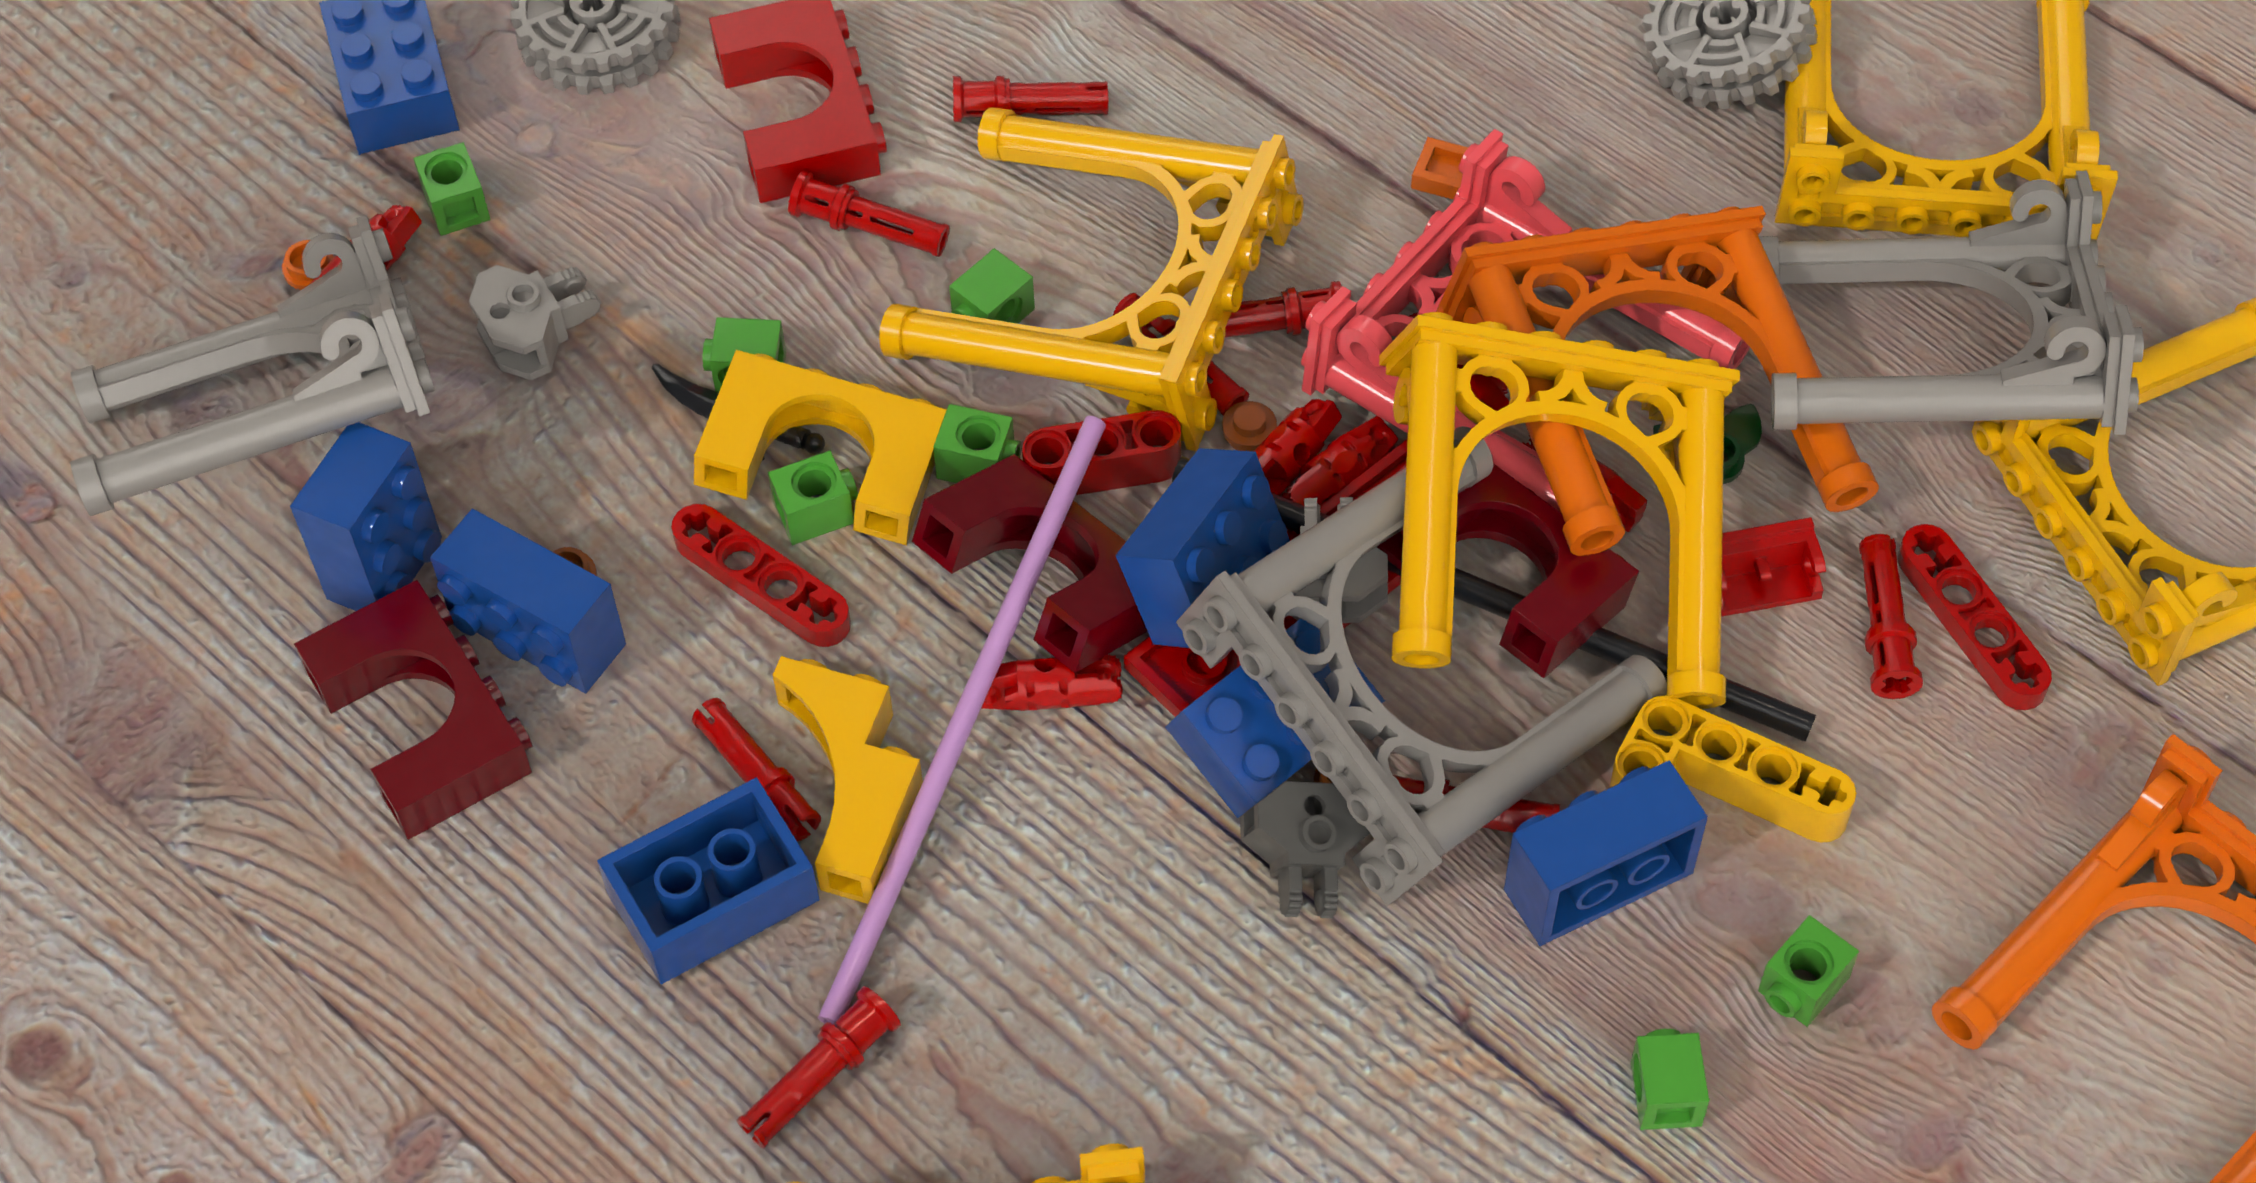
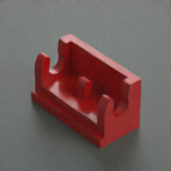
(1771, 566)

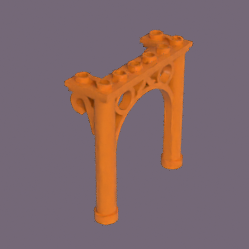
(1722, 278)
(2164, 822)

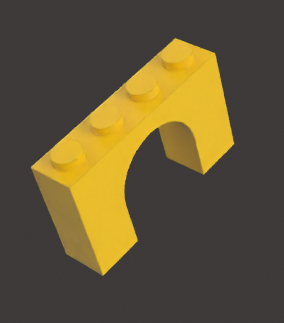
(769, 397)

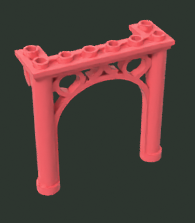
(1494, 206)

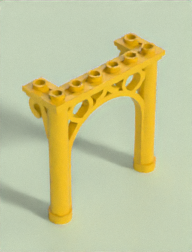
(1936, 192)
(1156, 373)
(1690, 439)
(2158, 621)

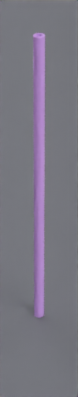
(961, 723)

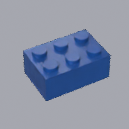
(388, 71)
(366, 517)
(1205, 523)
(528, 601)
(1240, 738)
(1604, 851)
(709, 880)

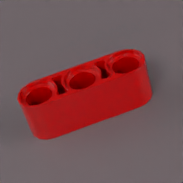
(1126, 441)

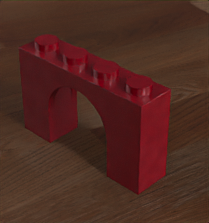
(1000, 512)
(1575, 591)
(410, 639)

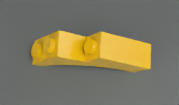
(871, 783)

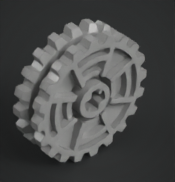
(595, 40)
(1728, 46)

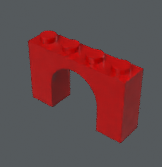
(805, 42)

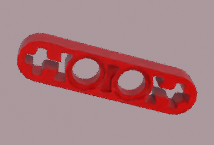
(766, 569)
(1981, 612)

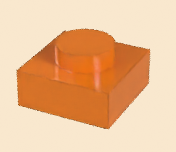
(1438, 168)

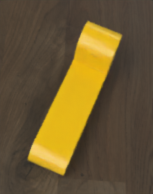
(1738, 777)

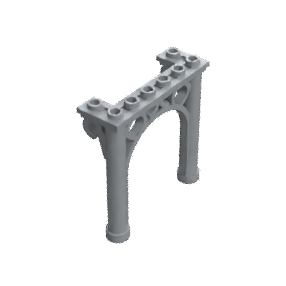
(346, 315)
(2067, 370)
(1407, 828)

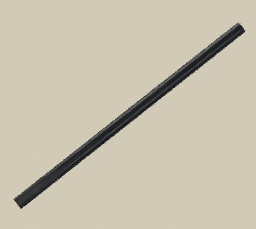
(1602, 642)

